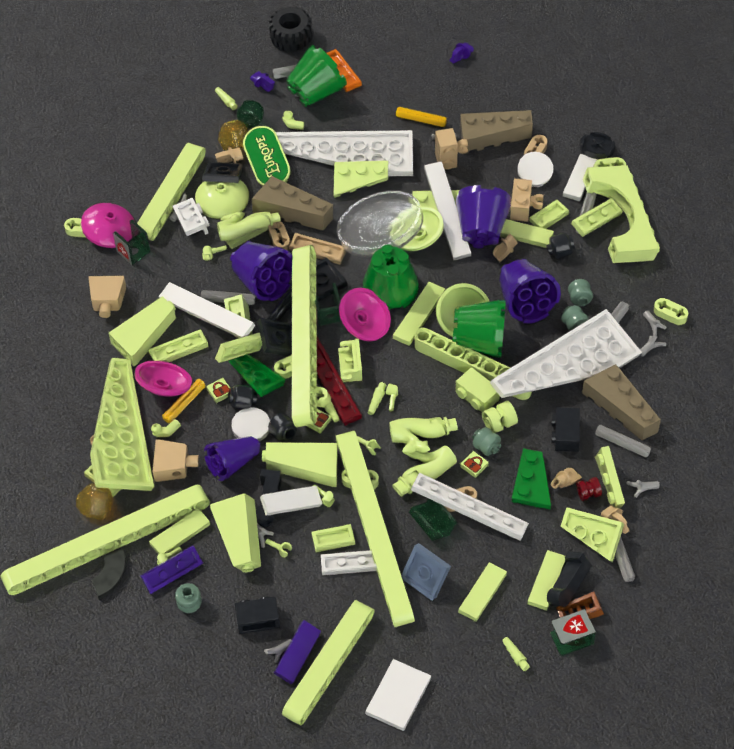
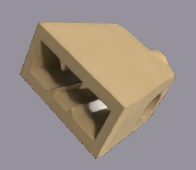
(107, 293)
(172, 461)

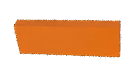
(343, 67)

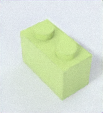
(476, 390)

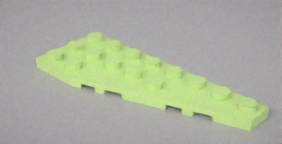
(119, 441)

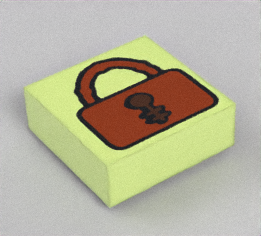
(218, 390)
(322, 421)
(474, 464)

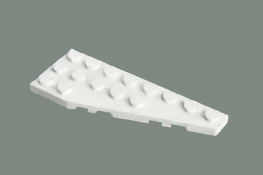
(353, 146)
(570, 358)

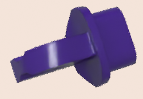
(461, 51)
(262, 80)

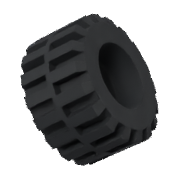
(290, 29)

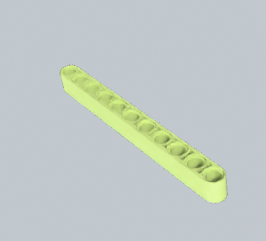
(304, 337)
(375, 529)
(103, 540)

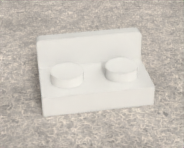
(190, 217)

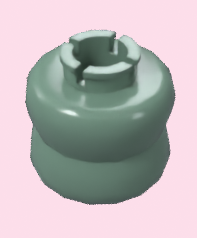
(580, 292)
(573, 317)
(486, 441)
(188, 598)

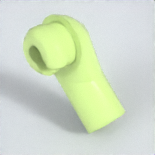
(291, 122)
(159, 431)

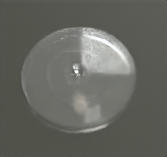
(378, 221)

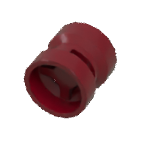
(589, 489)

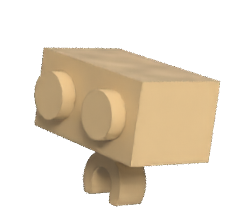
(447, 147)
(523, 200)

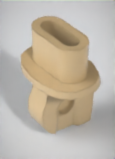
(229, 155)
(502, 250)
(565, 478)
(615, 514)

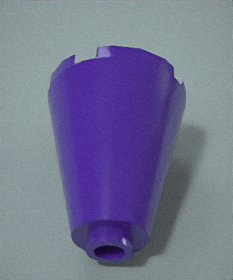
(230, 455)

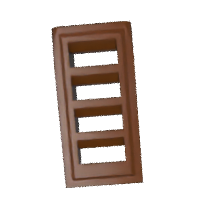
(583, 601)

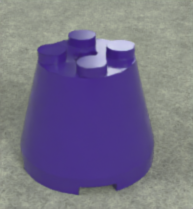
(482, 214)
(263, 269)
(528, 291)

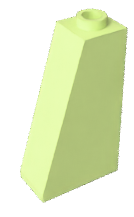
(143, 330)
(304, 460)
(239, 530)

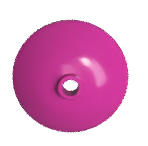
(103, 220)
(371, 311)
(163, 378)

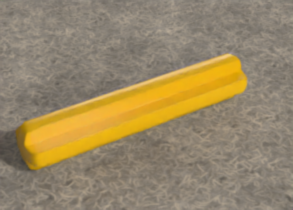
(421, 116)
(183, 401)

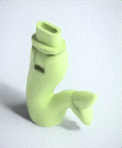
(234, 226)
(404, 429)
(434, 466)

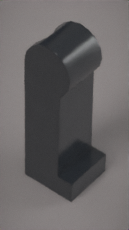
(272, 482)
(569, 579)

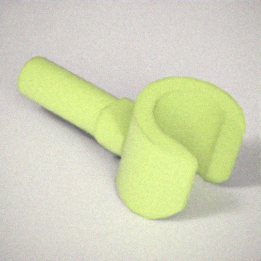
(208, 251)
(392, 390)
(370, 445)
(327, 496)
(280, 547)
(163, 556)

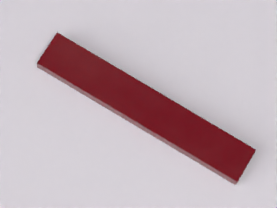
(335, 387)

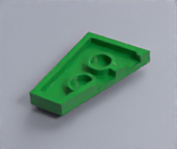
(257, 375)
(531, 481)

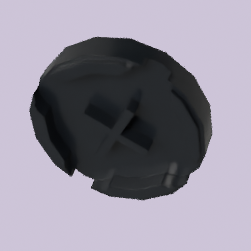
(597, 145)

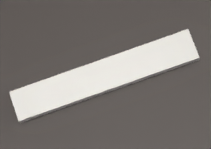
(448, 210)
(207, 311)
(469, 506)

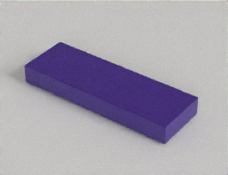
(171, 569)
(297, 652)

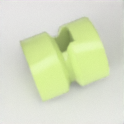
(501, 416)

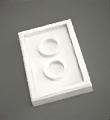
(398, 695)

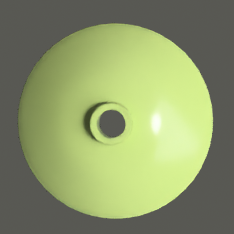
(222, 198)
(429, 232)
(451, 299)

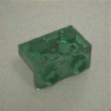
(433, 519)

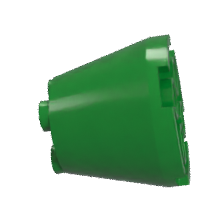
(315, 77)
(392, 277)
(480, 327)

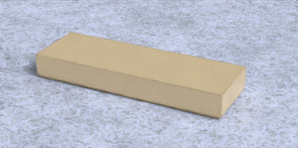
(323, 249)

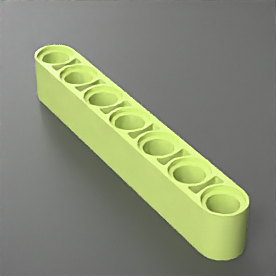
(171, 189)
(445, 351)
(328, 662)

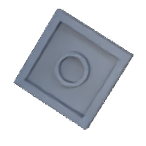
(425, 571)

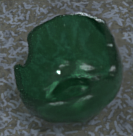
(250, 113)

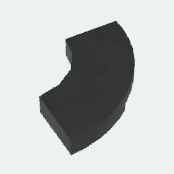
(111, 574)

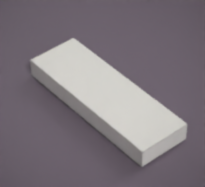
(575, 185)
(291, 500)
(347, 562)

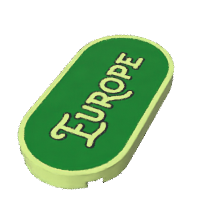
(266, 155)

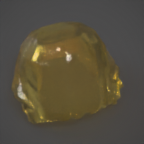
(232, 134)
(94, 501)

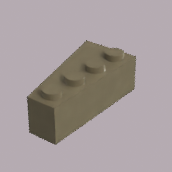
(495, 128)
(292, 204)
(622, 401)

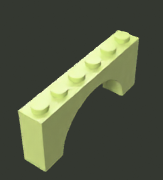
(618, 183)

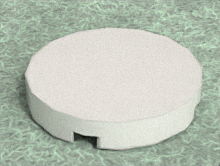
(535, 167)
(252, 423)

